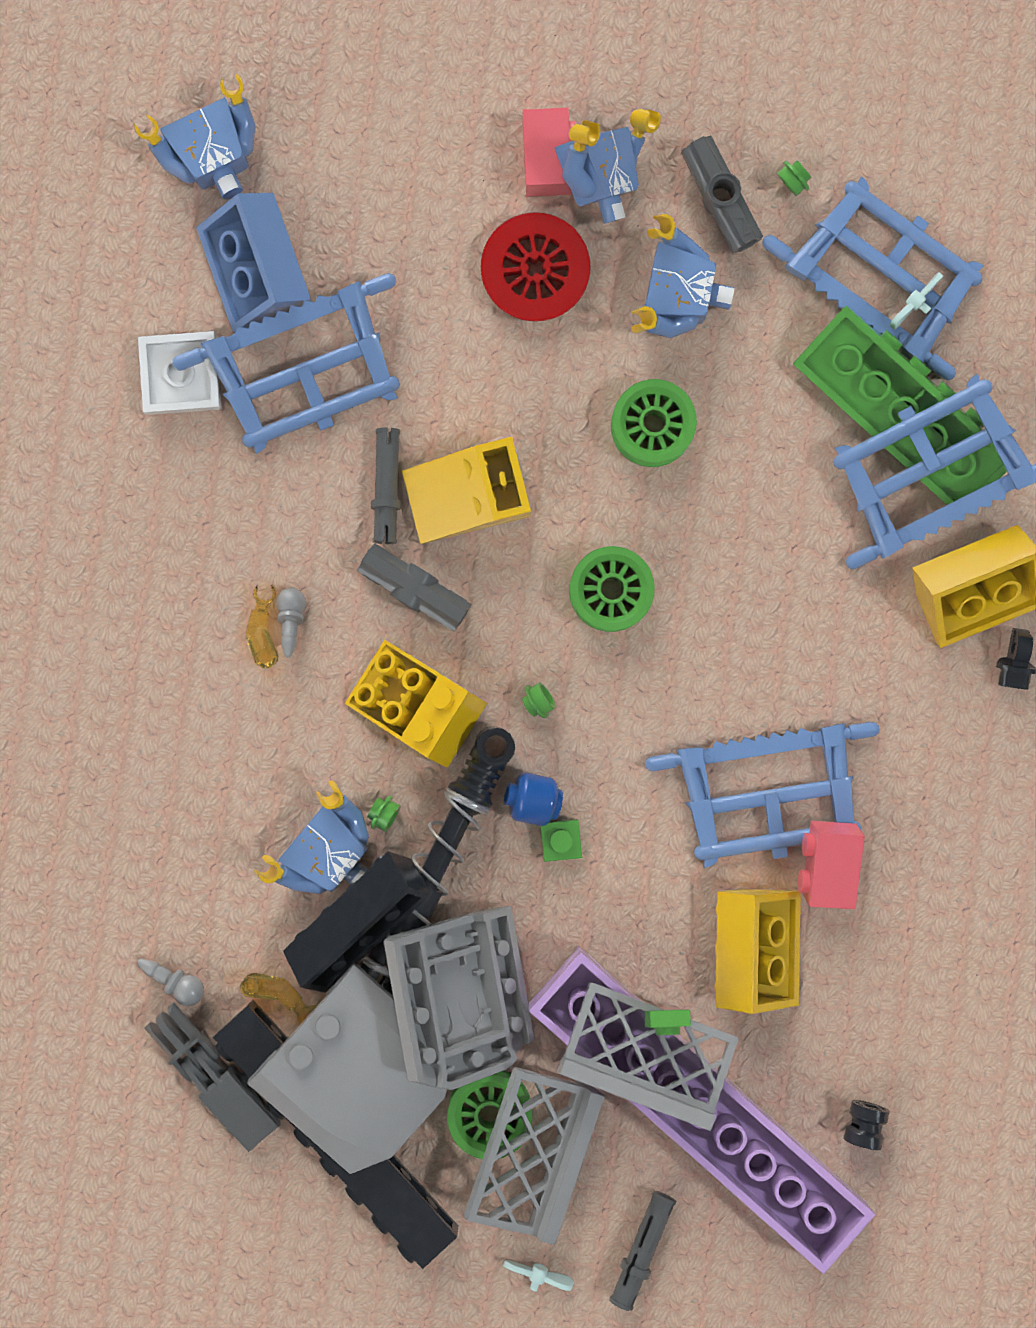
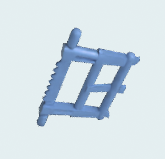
(833, 227)
(241, 395)
(868, 497)
(703, 807)

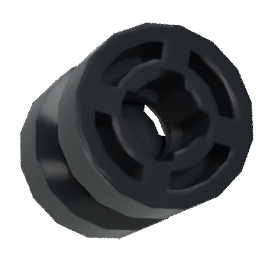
(866, 1125)

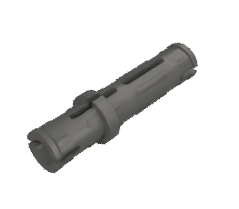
(386, 486)
(636, 1266)

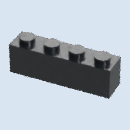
(356, 922)

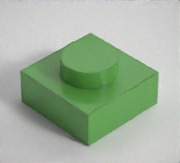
(561, 840)
(667, 1021)

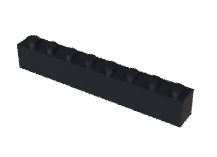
(386, 1188)

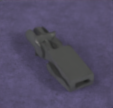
(220, 1085)

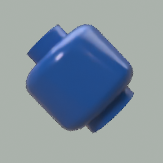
(533, 799)

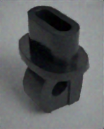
(1015, 667)

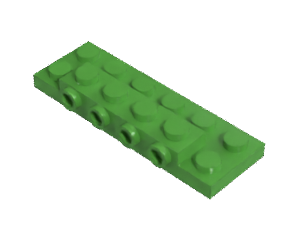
(876, 382)

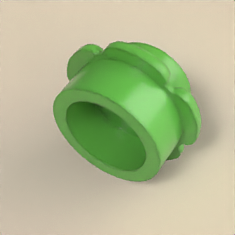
(794, 177)
(538, 700)
(383, 813)

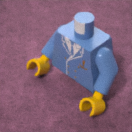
(208, 143)
(604, 163)
(679, 284)
(324, 850)

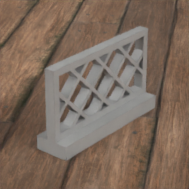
(637, 1089)
(561, 1170)

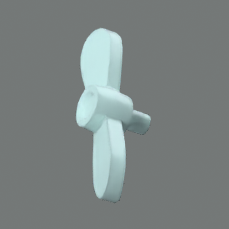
(916, 301)
(539, 1274)

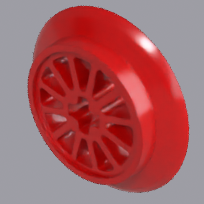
(530, 227)

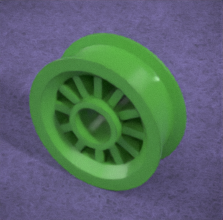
(684, 409)
(641, 573)
(459, 1130)

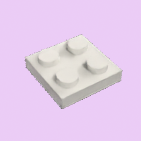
(173, 390)

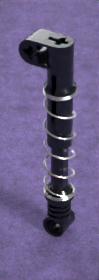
(468, 798)

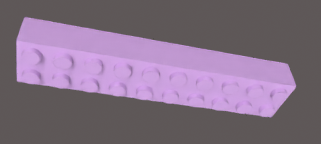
(745, 1145)

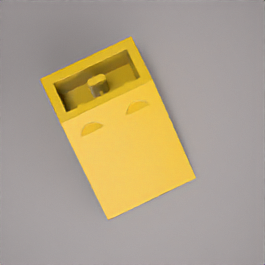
(467, 491)
(416, 704)

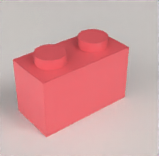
(541, 134)
(831, 864)

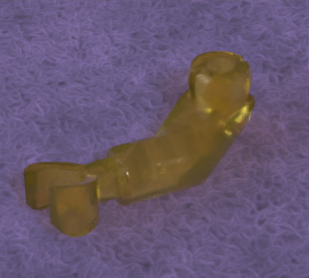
(257, 635)
(275, 988)

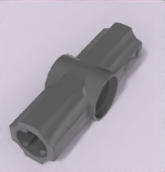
(712, 173)
(414, 587)

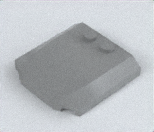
(459, 998)
(347, 1076)

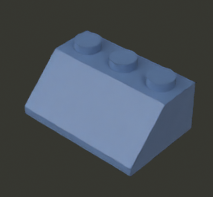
(252, 259)

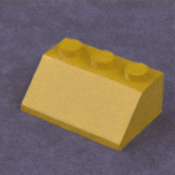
(978, 585)
(757, 950)

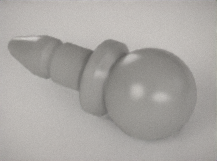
(290, 605)
(186, 989)

